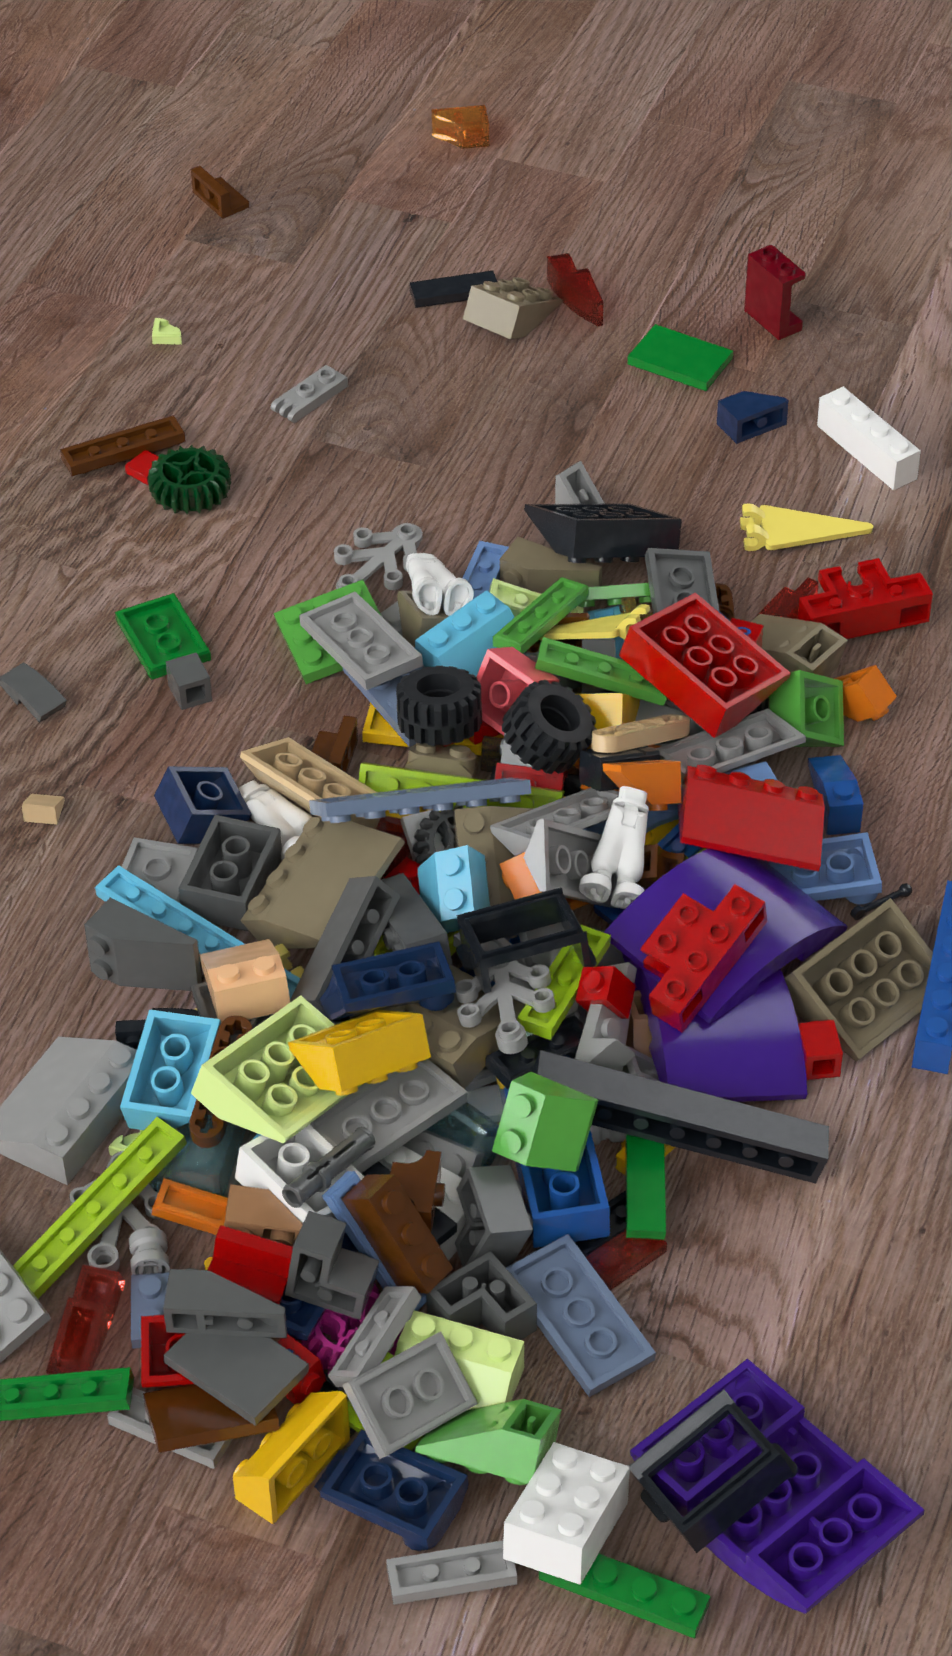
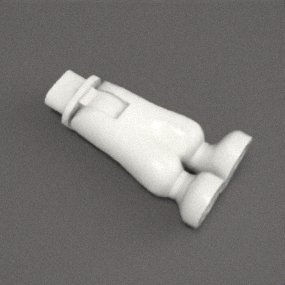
(436, 585)
(275, 811)
(619, 851)

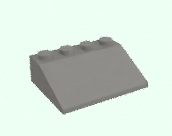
(65, 1105)

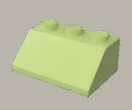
(487, 1359)

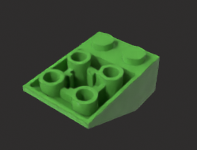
(496, 1439)

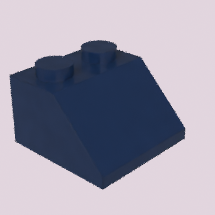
(192, 798)

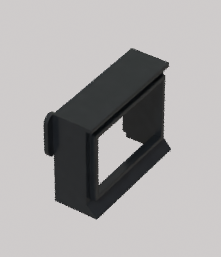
(515, 918)
(729, 1500)

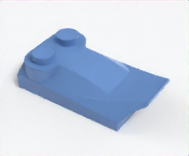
(845, 871)

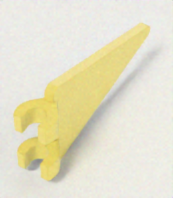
(792, 528)
(600, 627)

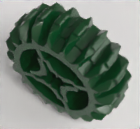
(189, 479)

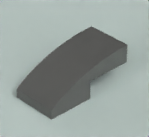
(33, 690)

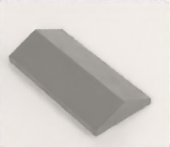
(750, 740)
(576, 810)
(561, 857)

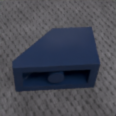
(751, 414)

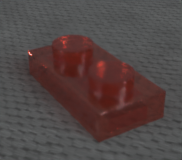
(624, 1257)

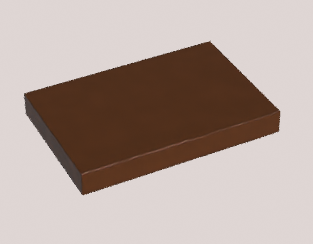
(193, 1417)

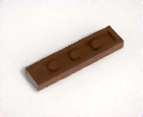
(122, 445)

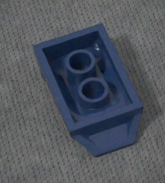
(390, 980)
(395, 1492)

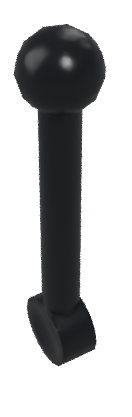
(858, 912)

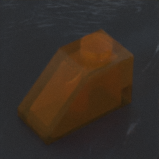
(461, 126)

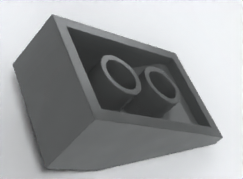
(140, 950)

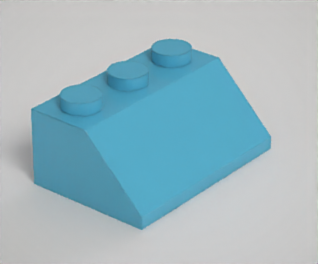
(465, 634)
(167, 1068)

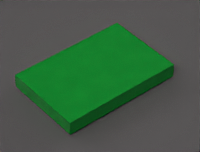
(680, 357)
(161, 632)

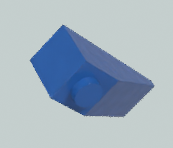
(840, 794)

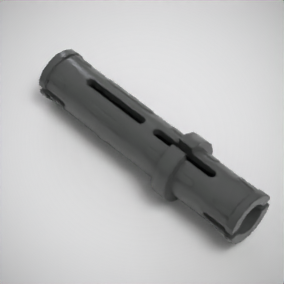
(318, 1175)

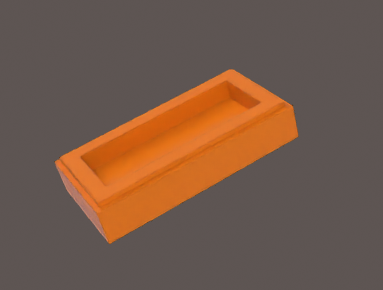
(190, 1206)

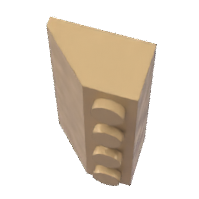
(302, 775)

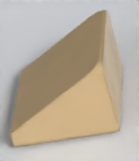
(42, 808)

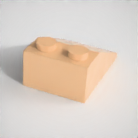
(246, 980)

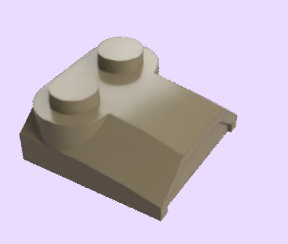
(447, 760)

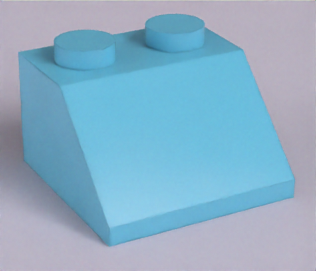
(454, 884)

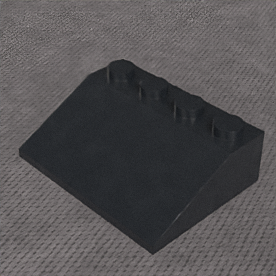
(604, 530)

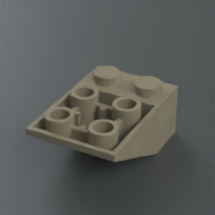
(509, 306)
(801, 644)

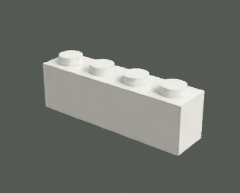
(868, 438)

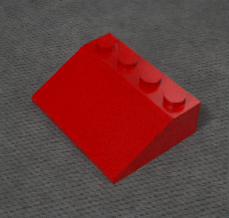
(702, 663)
(751, 817)

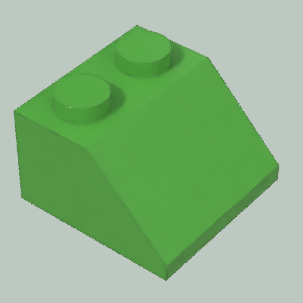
(812, 707)
(544, 1123)

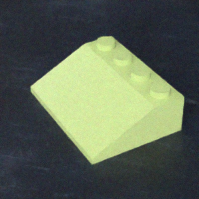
(262, 1082)

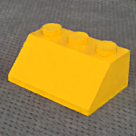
(363, 1050)
(293, 1454)

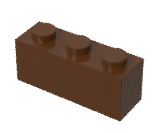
(397, 1232)

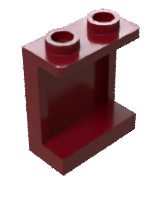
(770, 290)

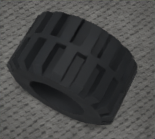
(439, 705)
(548, 726)

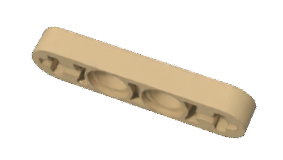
(640, 733)

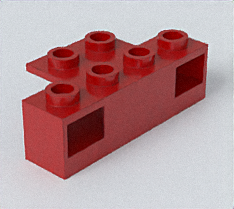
(870, 607)
(697, 950)

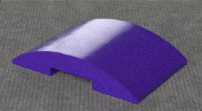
(793, 928)
(739, 1056)
(811, 1526)

